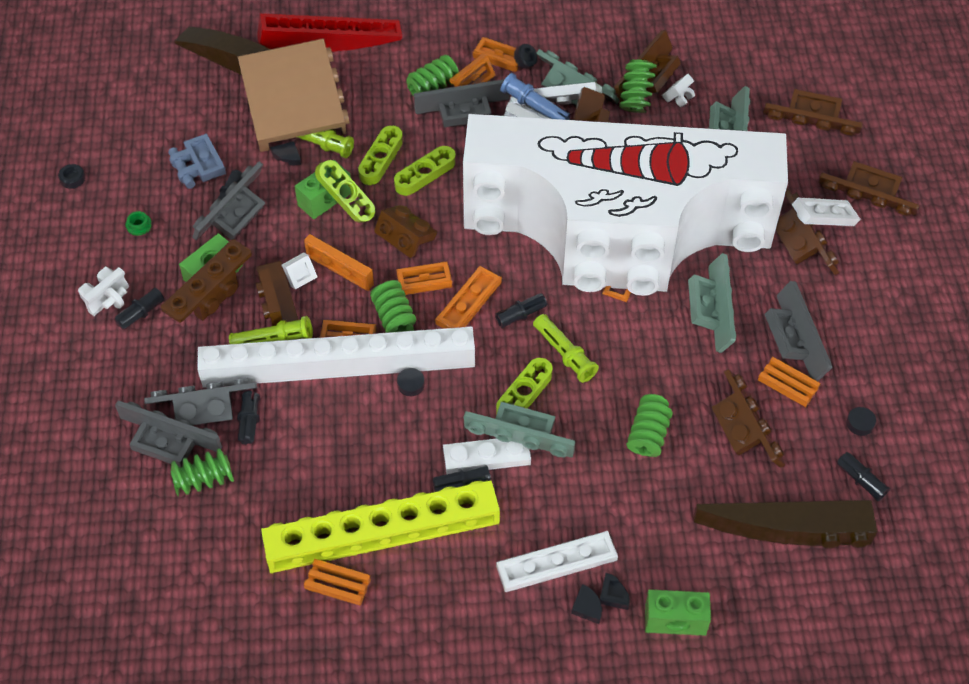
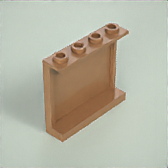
(292, 92)

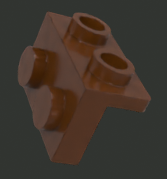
(404, 229)

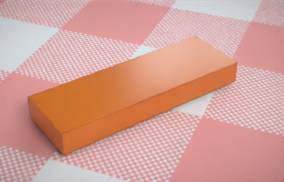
(339, 262)
(469, 299)

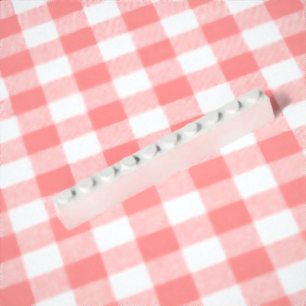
(337, 356)

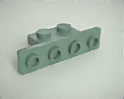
(567, 74)
(731, 118)
(712, 302)
(523, 427)

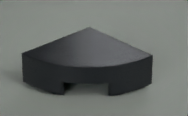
(286, 153)
(614, 593)
(587, 605)

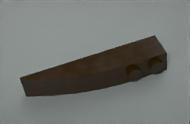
(218, 46)
(794, 522)

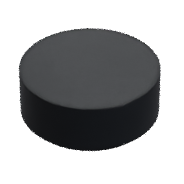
(525, 56)
(71, 176)
(410, 382)
(861, 421)

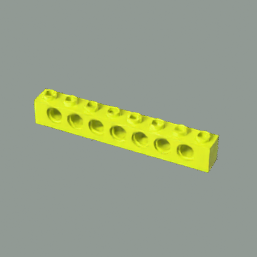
(370, 537)

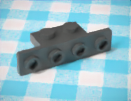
(460, 101)
(235, 209)
(797, 333)
(202, 405)
(163, 436)

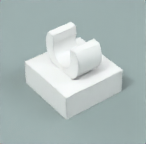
(680, 89)
(299, 270)

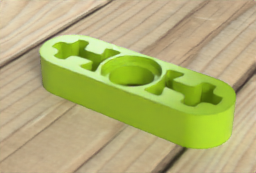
(380, 164)
(337, 172)
(420, 180)
(526, 379)

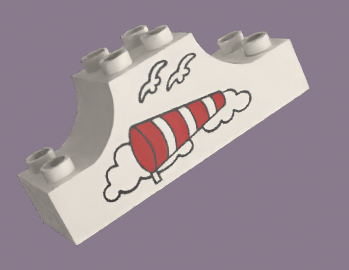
(620, 197)

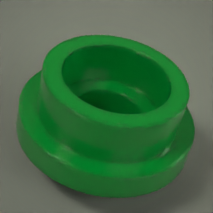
(138, 223)

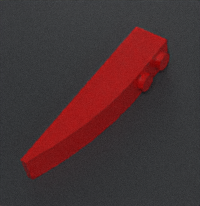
(338, 32)

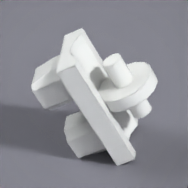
(107, 292)

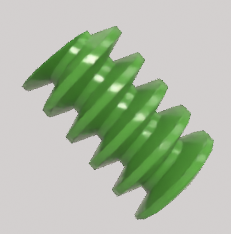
(432, 75)
(636, 86)
(393, 307)
(650, 426)
(201, 472)

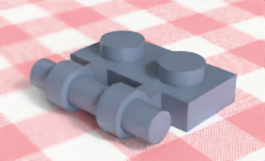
(204, 159)

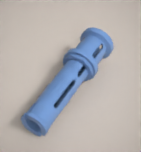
(526, 95)

